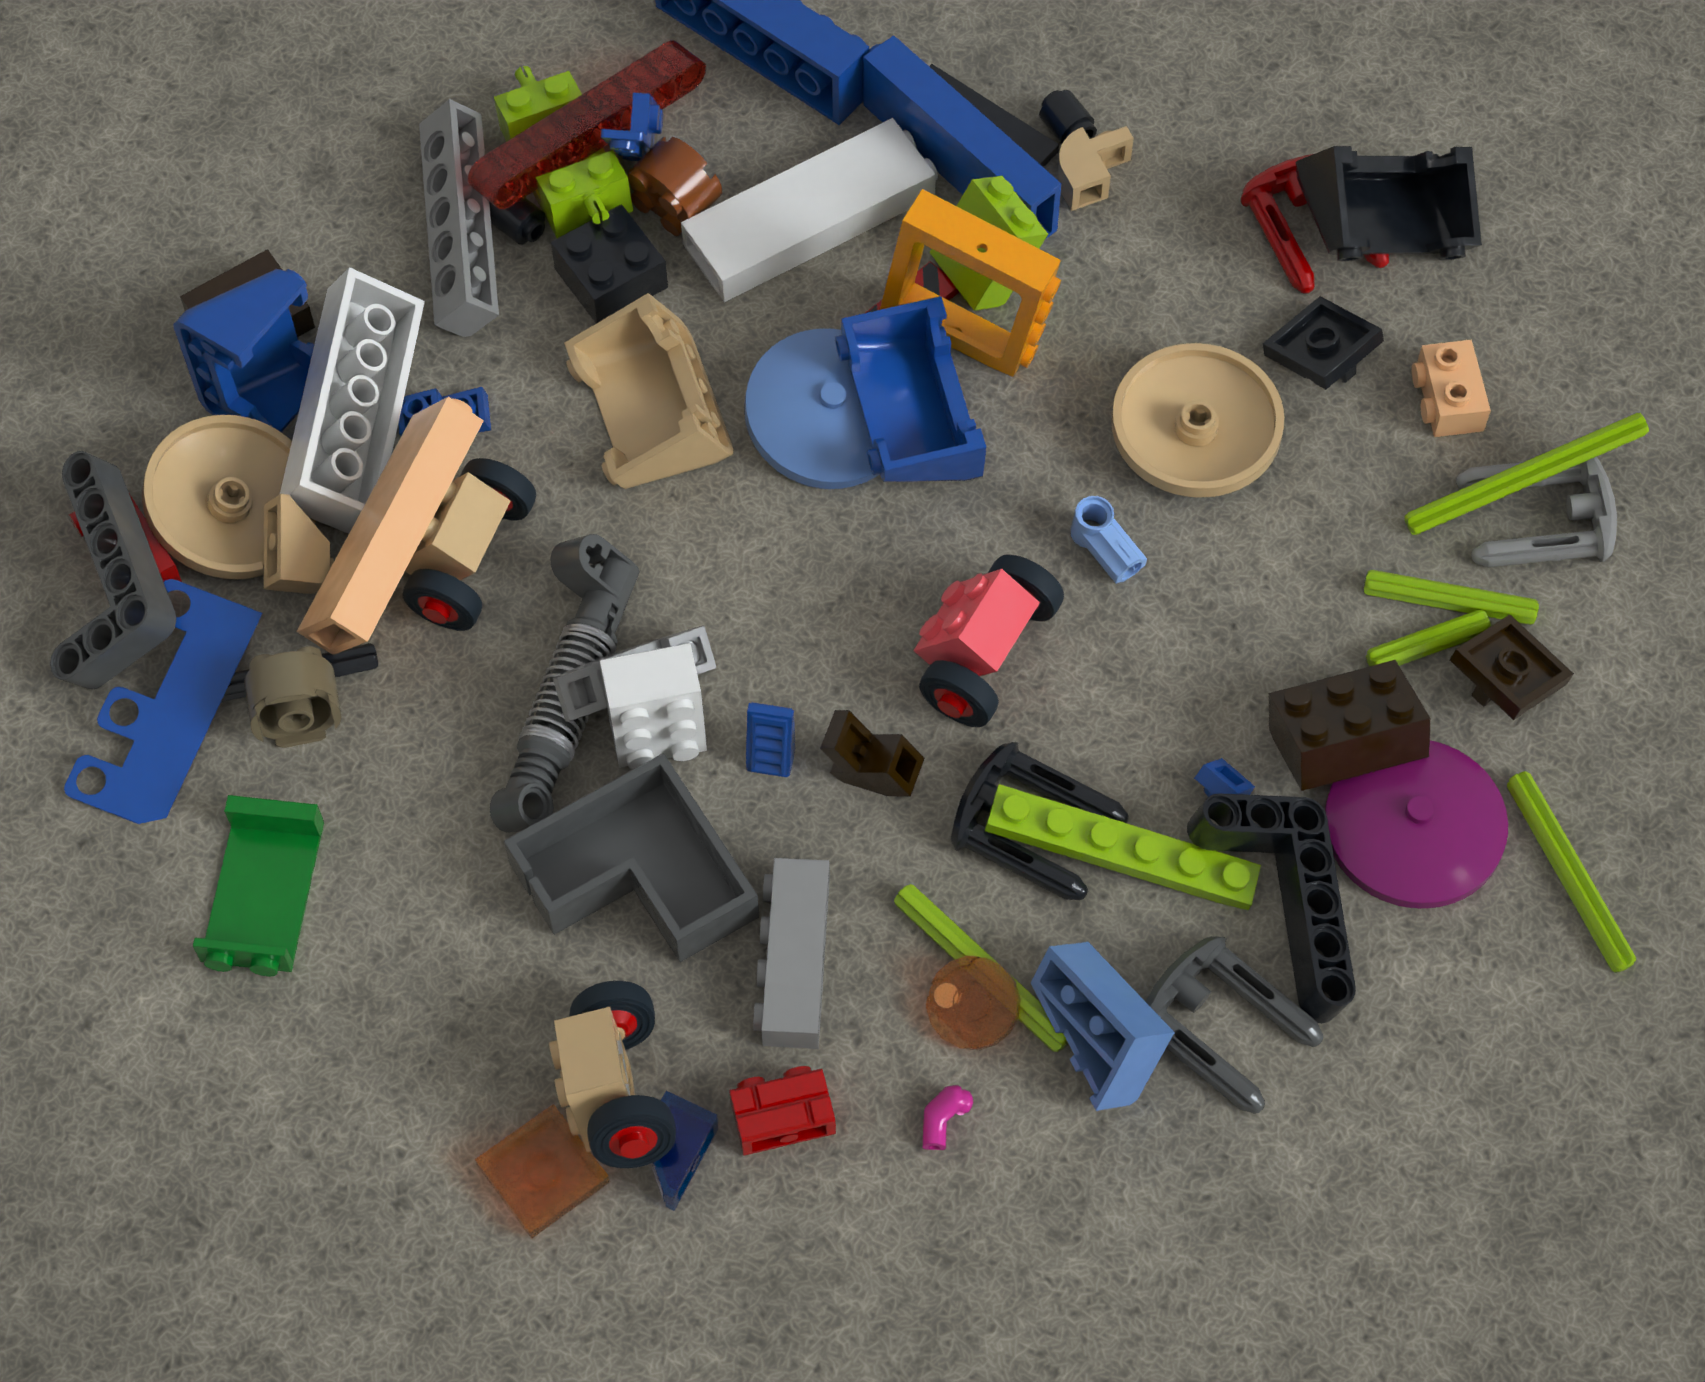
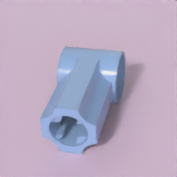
(1108, 541)

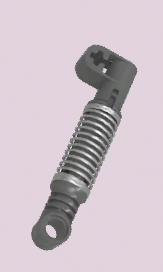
(547, 743)

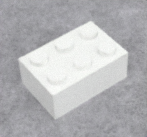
(654, 705)

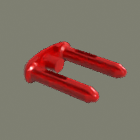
(1259, 196)

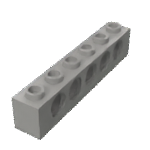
(457, 221)

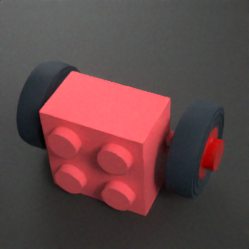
(977, 632)

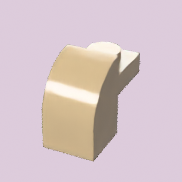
(1085, 164)

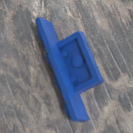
(645, 123)

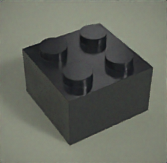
(609, 264)

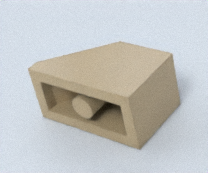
(294, 549)

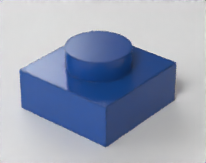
(1222, 778)

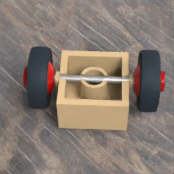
(459, 540)
(598, 1078)

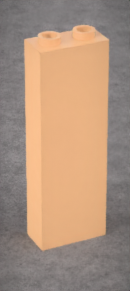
(390, 526)

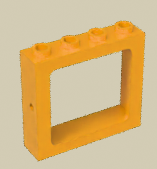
(1006, 261)

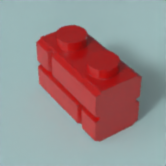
(782, 1110)

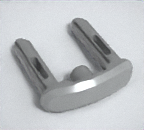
(1594, 504)

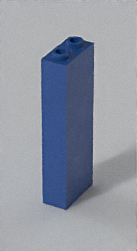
(952, 130)

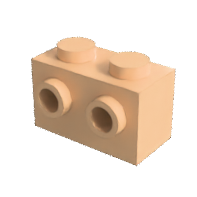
(1451, 388)

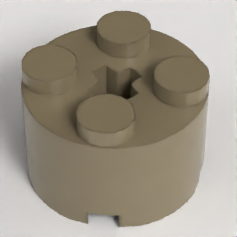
(292, 697)

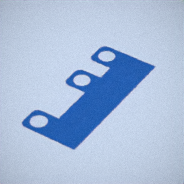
(178, 718)

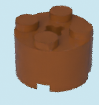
(672, 183)

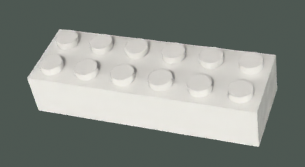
(351, 397)

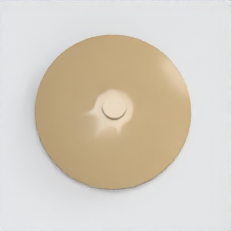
(1197, 420)
(210, 493)

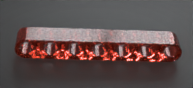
(575, 129)

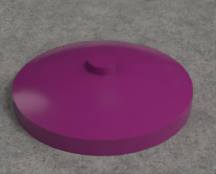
(1419, 829)

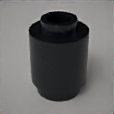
(1065, 114)
(520, 221)

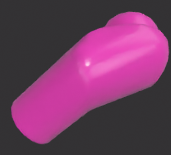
(941, 1109)

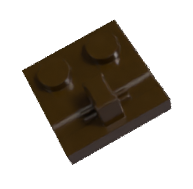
(1510, 667)

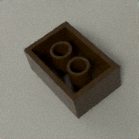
(1349, 725)

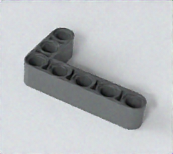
(138, 600)

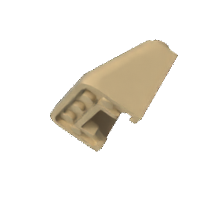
(649, 394)

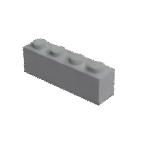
(794, 953)

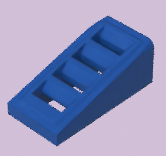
(770, 739)

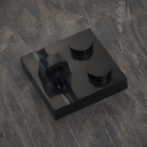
(1323, 343)

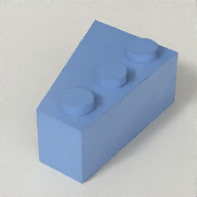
(1103, 1020)

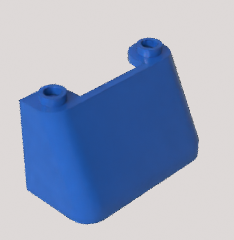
(247, 349)
(911, 394)

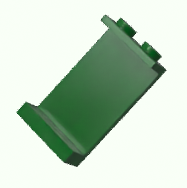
(262, 885)

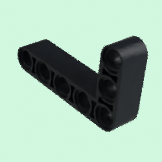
(1298, 885)

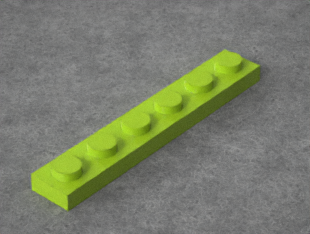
(1122, 847)

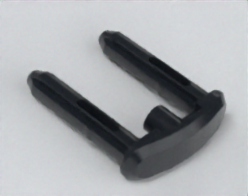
(1008, 854)

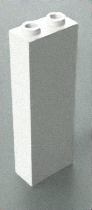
(808, 209)

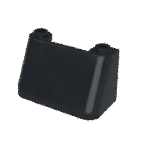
(1392, 202)

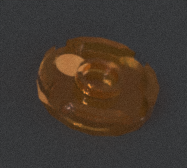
(973, 1003)

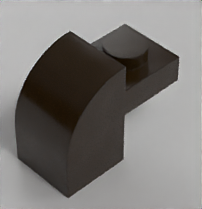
(868, 760)

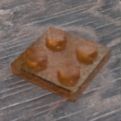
(542, 1171)

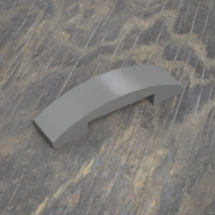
(583, 690)

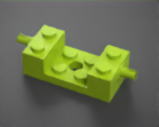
(575, 191)

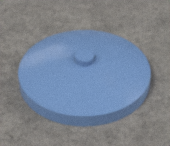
(808, 413)

